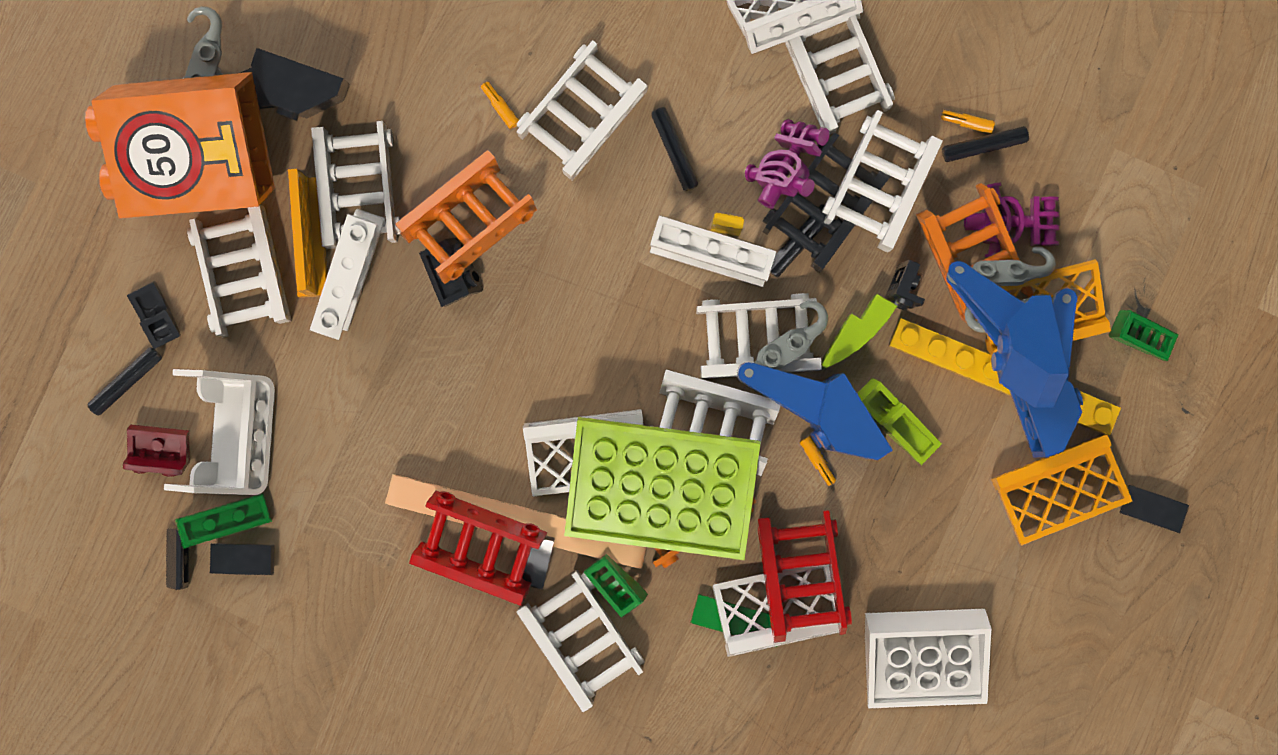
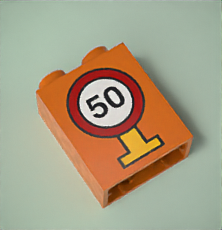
(181, 145)

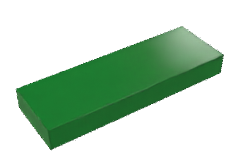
(223, 520)
(707, 615)

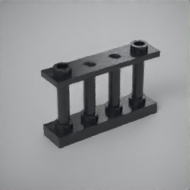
(837, 228)

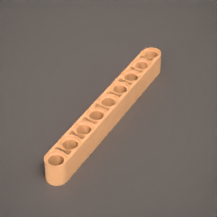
(414, 494)

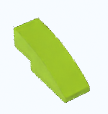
(858, 331)
(898, 421)

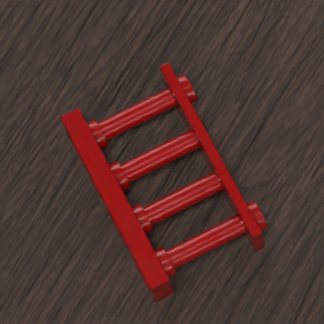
(468, 572)
(779, 594)

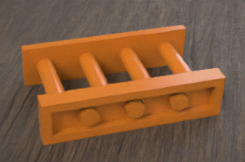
(458, 190)
(946, 252)

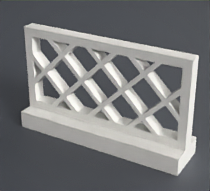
(790, 22)
(561, 430)
(763, 637)

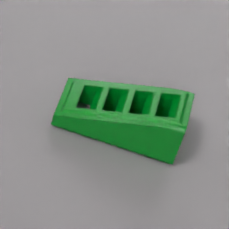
(1125, 329)
(614, 598)

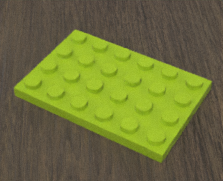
(661, 488)

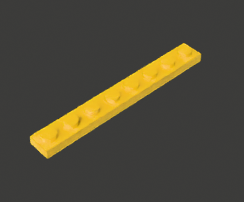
(978, 367)

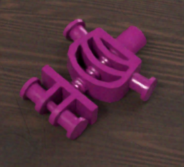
(778, 164)
(980, 220)

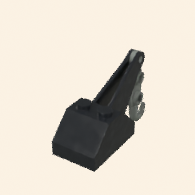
(277, 80)

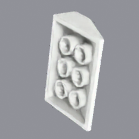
(927, 658)

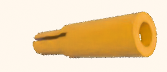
(500, 106)
(969, 121)
(816, 459)

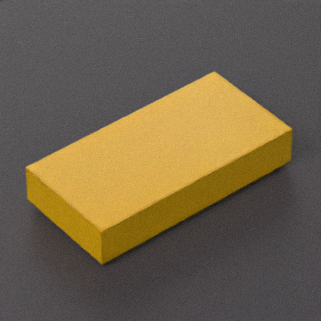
(727, 224)

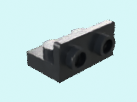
(904, 279)
(454, 290)

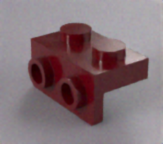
(157, 450)

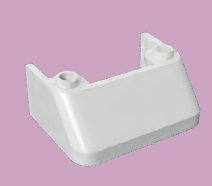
(239, 433)

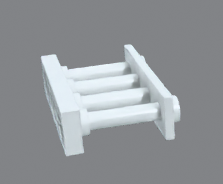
(819, 89)
(591, 137)
(328, 173)
(898, 205)
(712, 251)
(347, 273)
(268, 279)
(715, 365)
(720, 397)
(552, 641)

